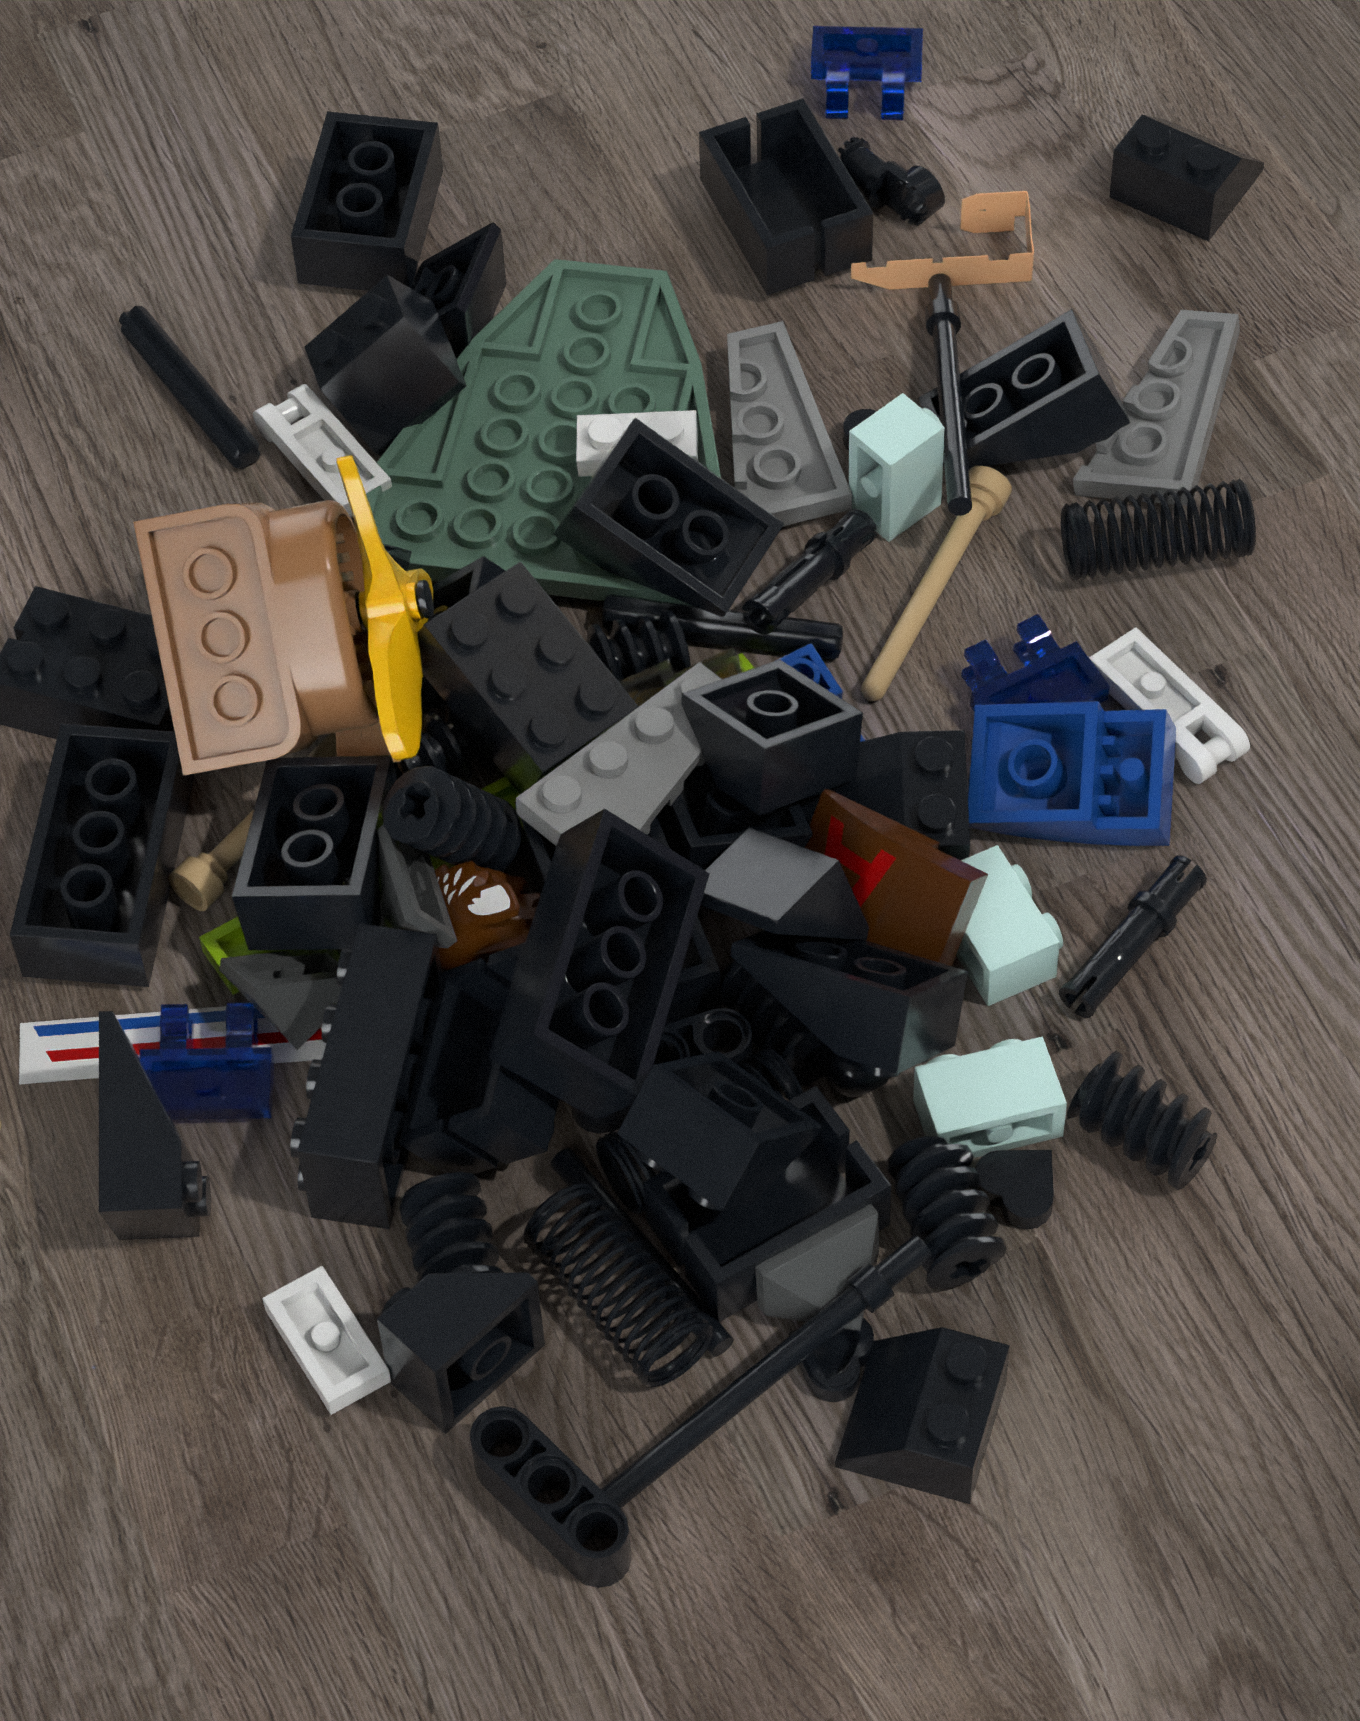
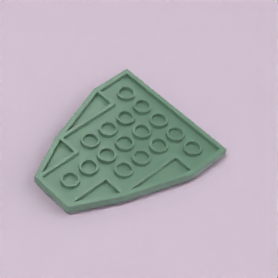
(500, 456)

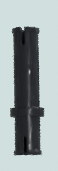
(823, 559)
(1149, 916)

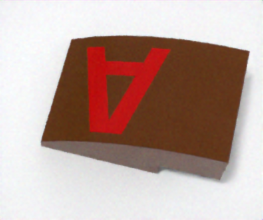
(903, 883)

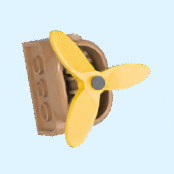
(283, 627)

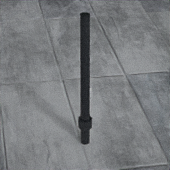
(943, 324)
(867, 1290)

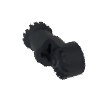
(908, 192)

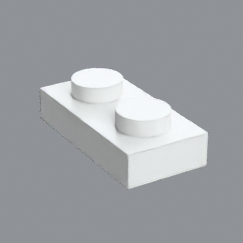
(600, 432)
(326, 1340)

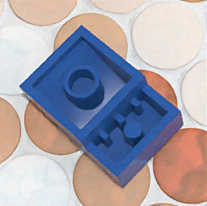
(1073, 773)

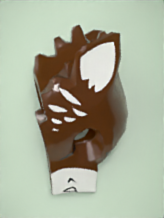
(486, 911)

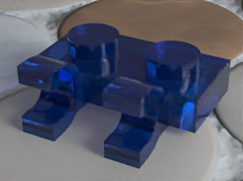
(866, 55)
(1048, 675)
(211, 1081)

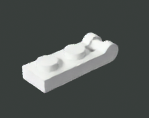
(316, 443)
(1148, 680)

